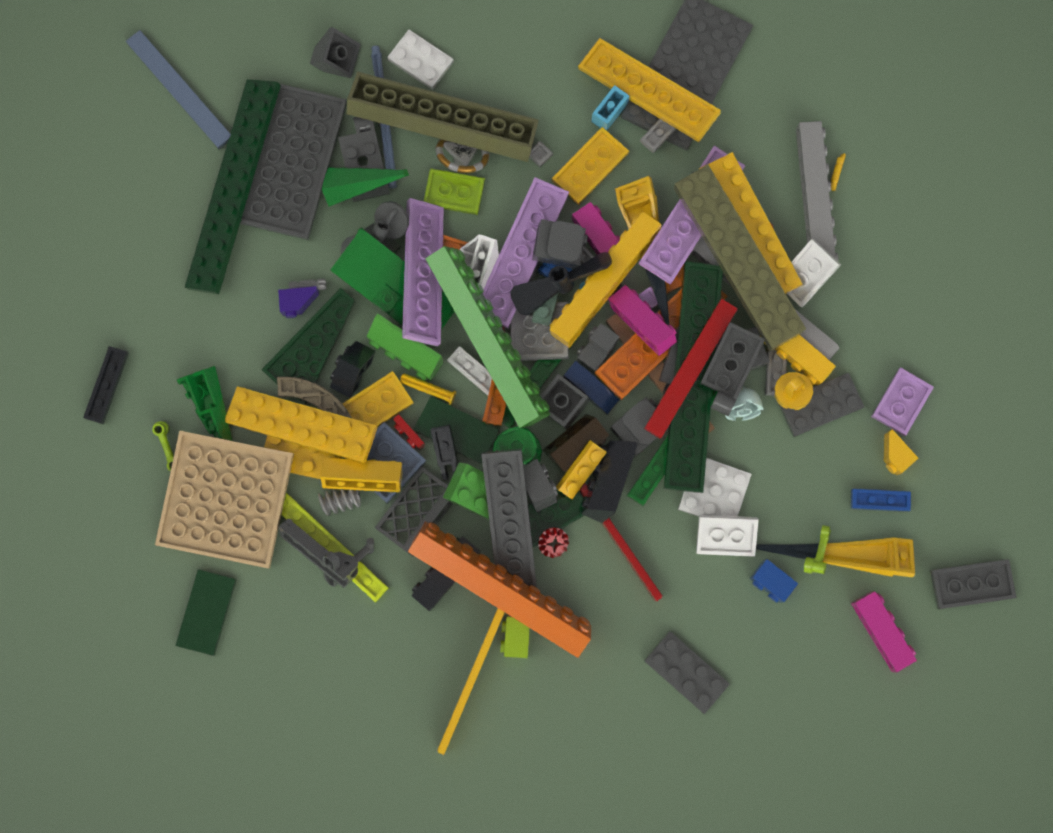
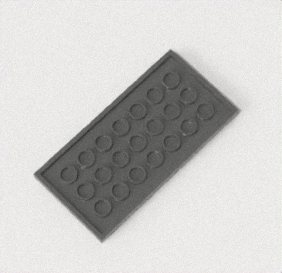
(695, 56)
(294, 162)

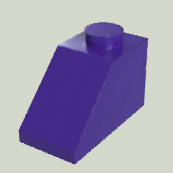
(296, 300)

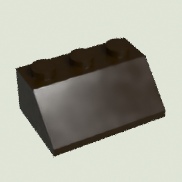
(570, 443)

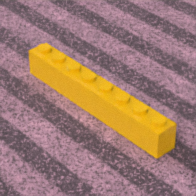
(603, 283)

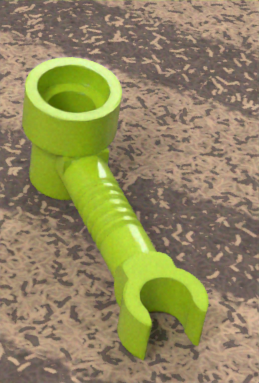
(164, 441)
(816, 564)

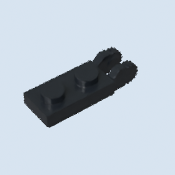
(444, 449)

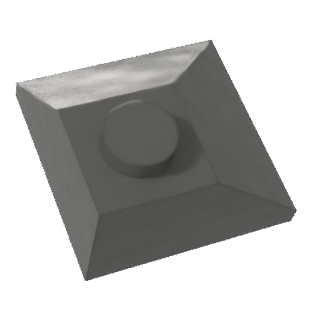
(335, 53)

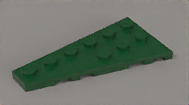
(311, 346)

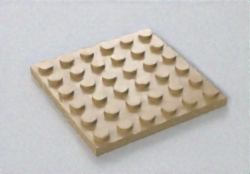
(224, 499)

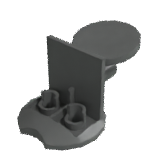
(390, 224)

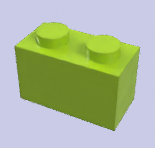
(516, 638)

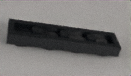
(106, 385)

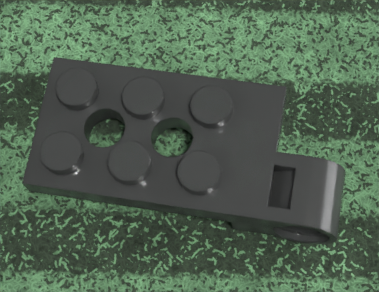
(366, 145)
(728, 382)

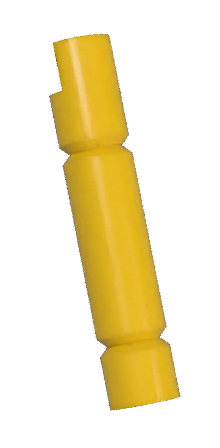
(837, 171)

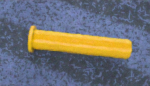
(428, 388)

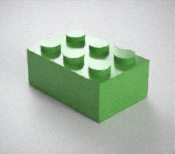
(468, 490)

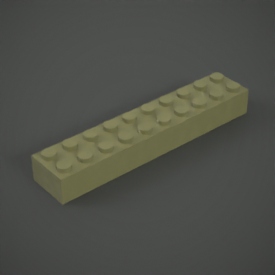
(441, 116)
(739, 258)

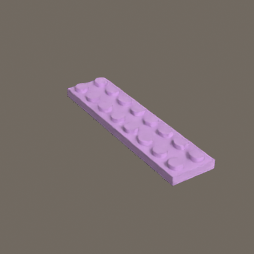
(675, 237)
(515, 260)
(421, 289)

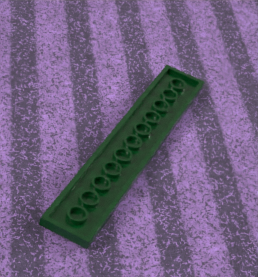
(232, 186)
(690, 425)

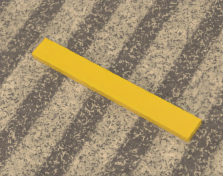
(470, 681)

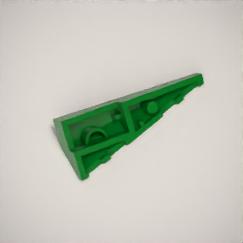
(346, 183)
(206, 394)

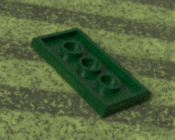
(469, 434)
(558, 515)
(206, 612)

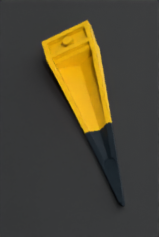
(632, 201)
(876, 556)

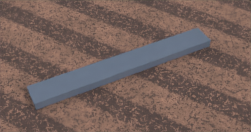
(179, 89)

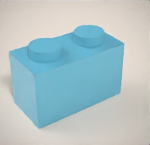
(610, 108)

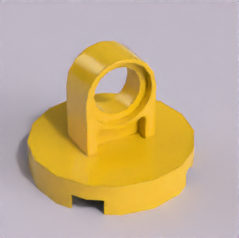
(793, 390)

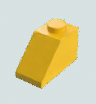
(897, 453)

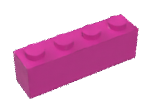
(598, 231)
(643, 320)
(884, 632)

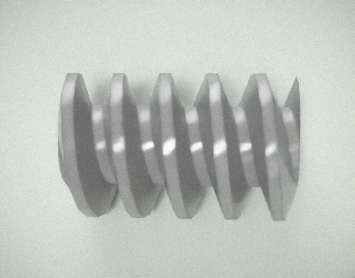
(339, 500)

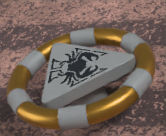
(462, 157)

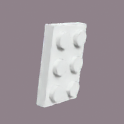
(420, 59)
(814, 268)
(727, 535)

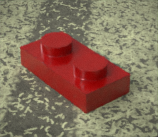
(413, 439)

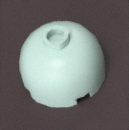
(747, 405)

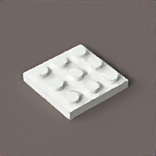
(722, 491)

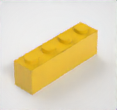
(806, 359)
(354, 475)

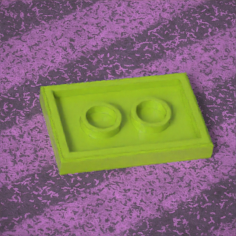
(454, 191)

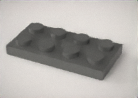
(828, 403)
(973, 584)
(686, 672)

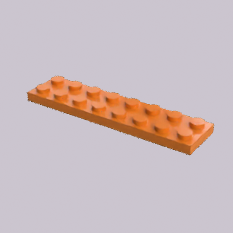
(635, 358)

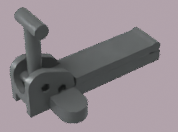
(337, 566)

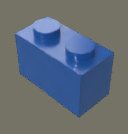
(773, 581)

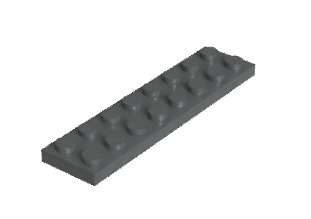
(509, 513)

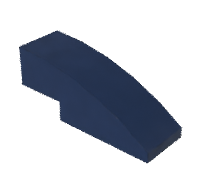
(591, 386)

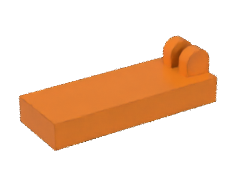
(494, 407)

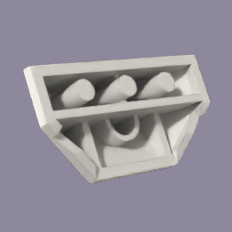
(481, 256)

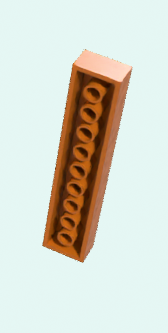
(501, 588)

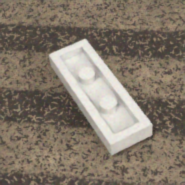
(471, 369)

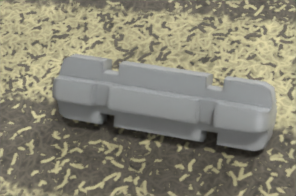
(320, 284)

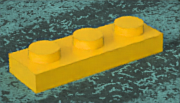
(581, 469)

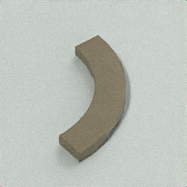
(311, 393)

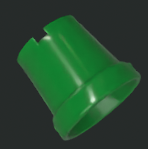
(520, 438)

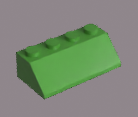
(410, 353)

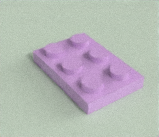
(902, 401)

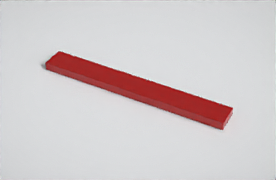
(690, 369)
(628, 554)

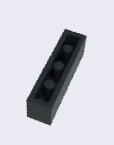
(436, 584)

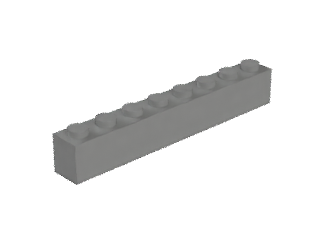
(815, 185)

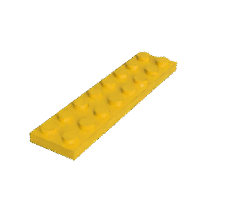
(650, 90)
(755, 220)
(301, 424)

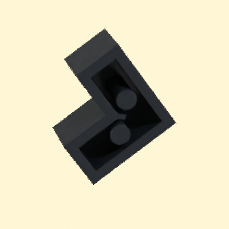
(351, 368)

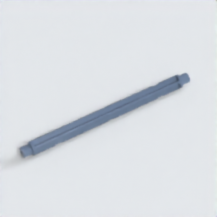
(385, 129)

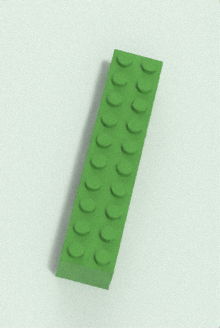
(488, 336)

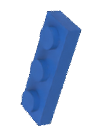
(880, 500)

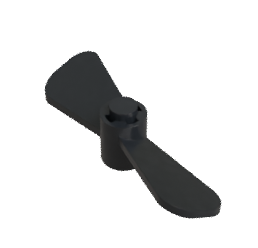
(533, 294)

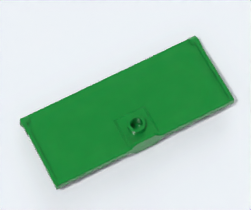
(378, 276)

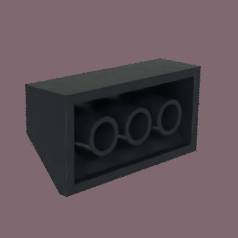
(608, 480)

